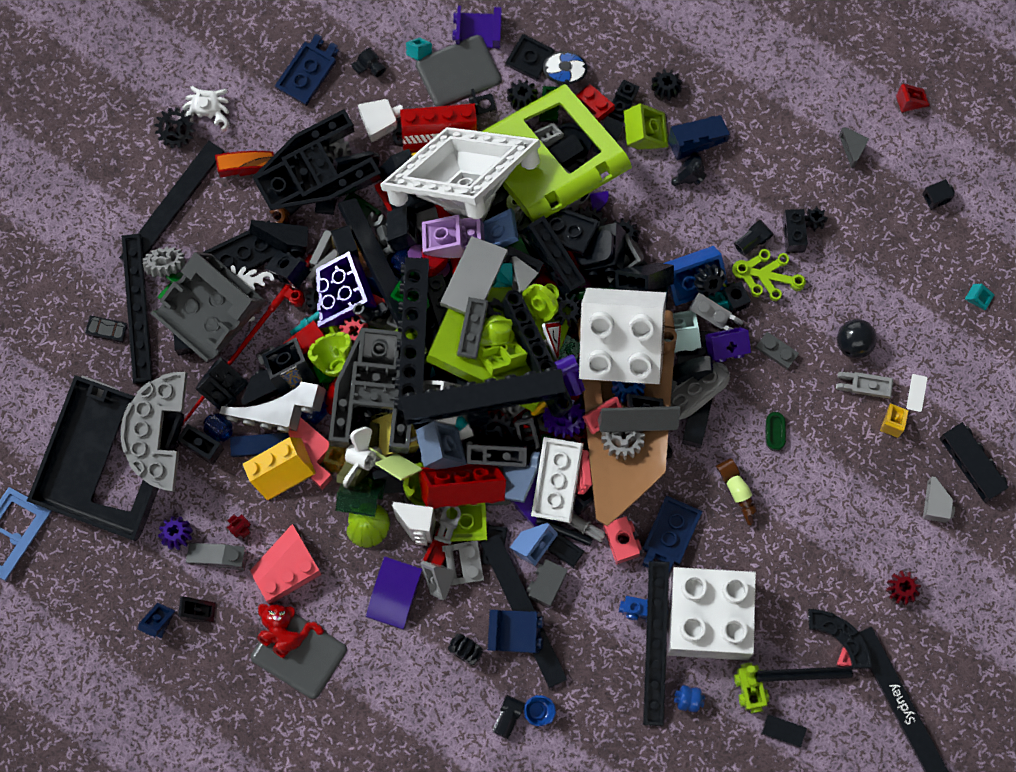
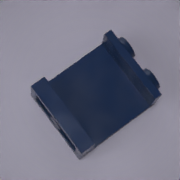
(515, 631)

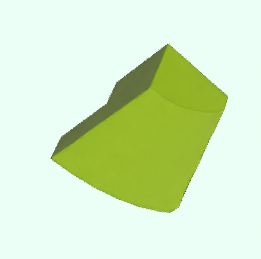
(502, 357)

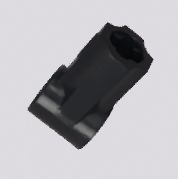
(756, 235)
(510, 712)

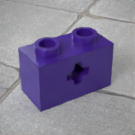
(718, 341)

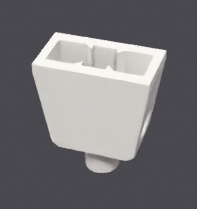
(379, 118)

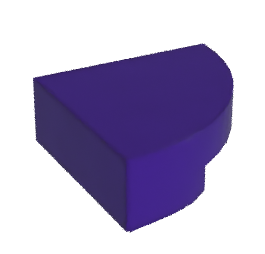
(599, 200)

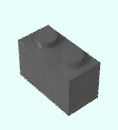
(547, 583)

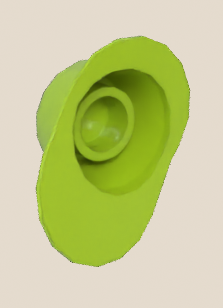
(497, 331)

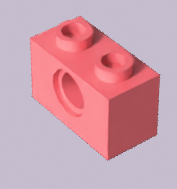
(620, 551)

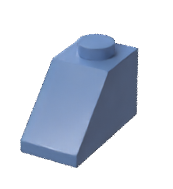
(534, 542)

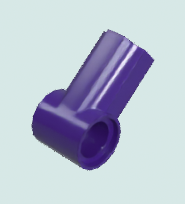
(571, 375)

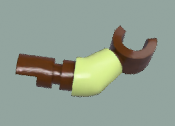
(738, 488)

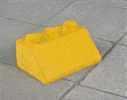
(279, 468)

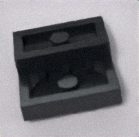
(221, 384)

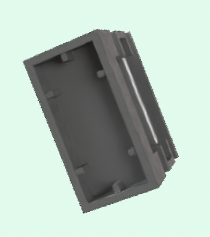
(207, 305)

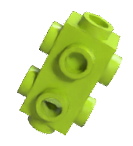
(749, 686)

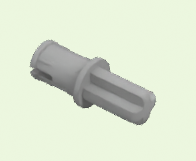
(587, 528)

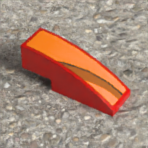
(241, 162)

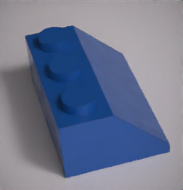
(684, 269)

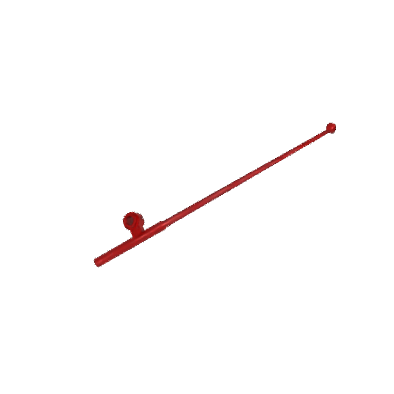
(294, 296)

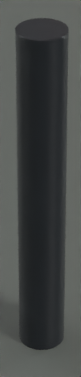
(566, 532)

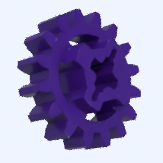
(568, 424)

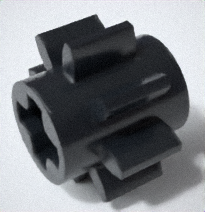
(811, 222)

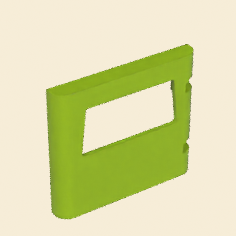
(549, 181)

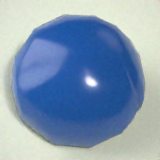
(539, 710)

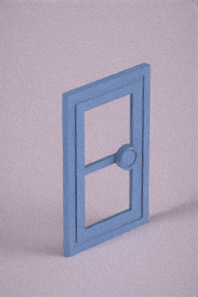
(21, 542)

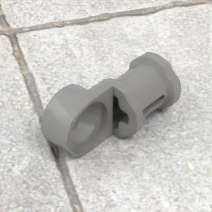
(450, 524)

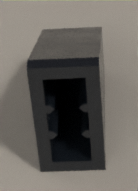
(645, 277)

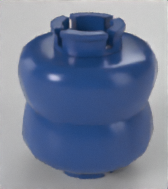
(689, 698)

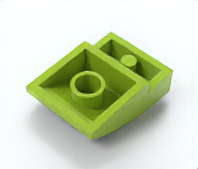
(471, 523)

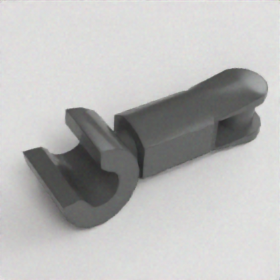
(379, 224)

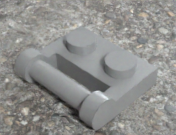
(469, 560)

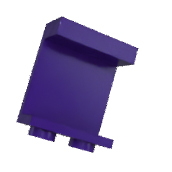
(473, 24)

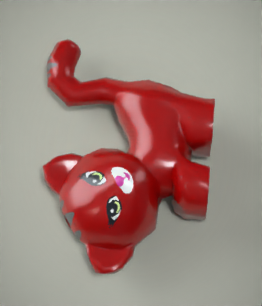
(276, 620)

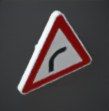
(553, 334)

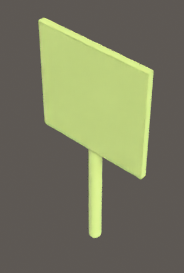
(397, 465)

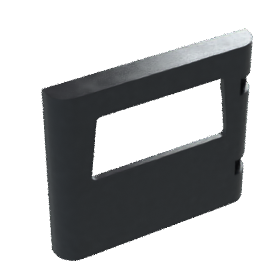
(79, 455)

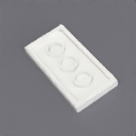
(557, 479)

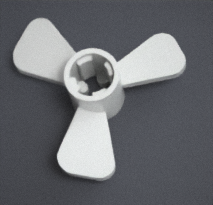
(359, 454)

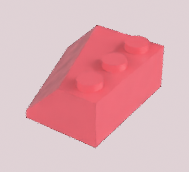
(284, 567)

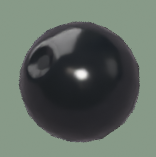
(856, 338)

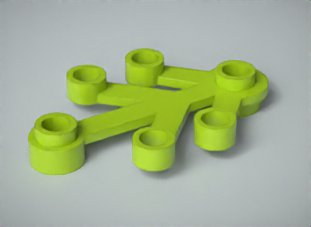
(765, 274)

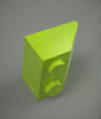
(645, 127)

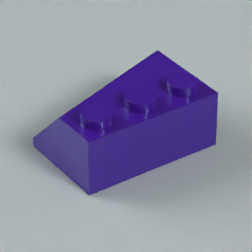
(340, 287)

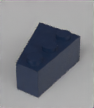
(697, 136)

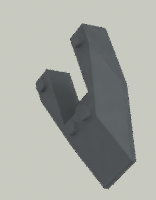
(369, 382)

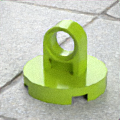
(541, 301)

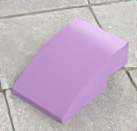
(450, 235)

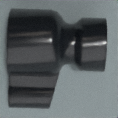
(368, 60)

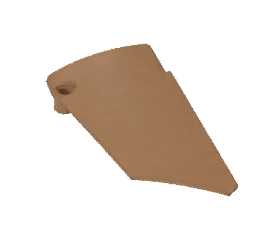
(621, 481)

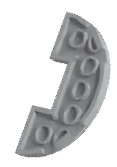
(143, 429)

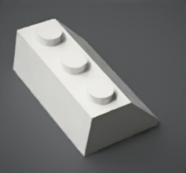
(416, 521)

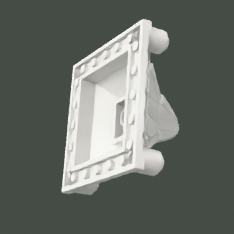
(461, 170)

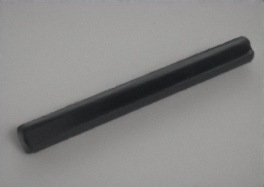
(804, 674)

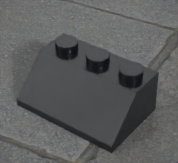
(390, 166)

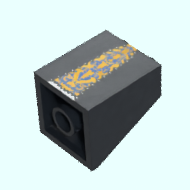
(289, 366)

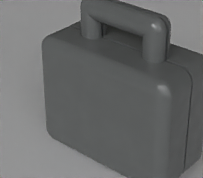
(458, 69)
(307, 666)

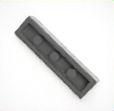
(639, 419)

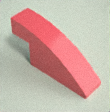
(316, 448)

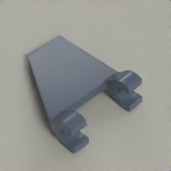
(520, 479)

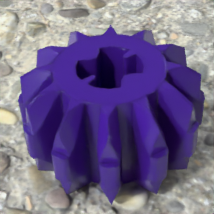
(174, 526)

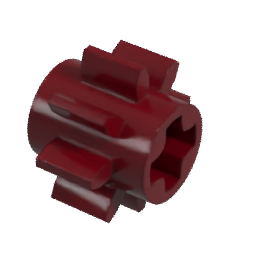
(238, 526)

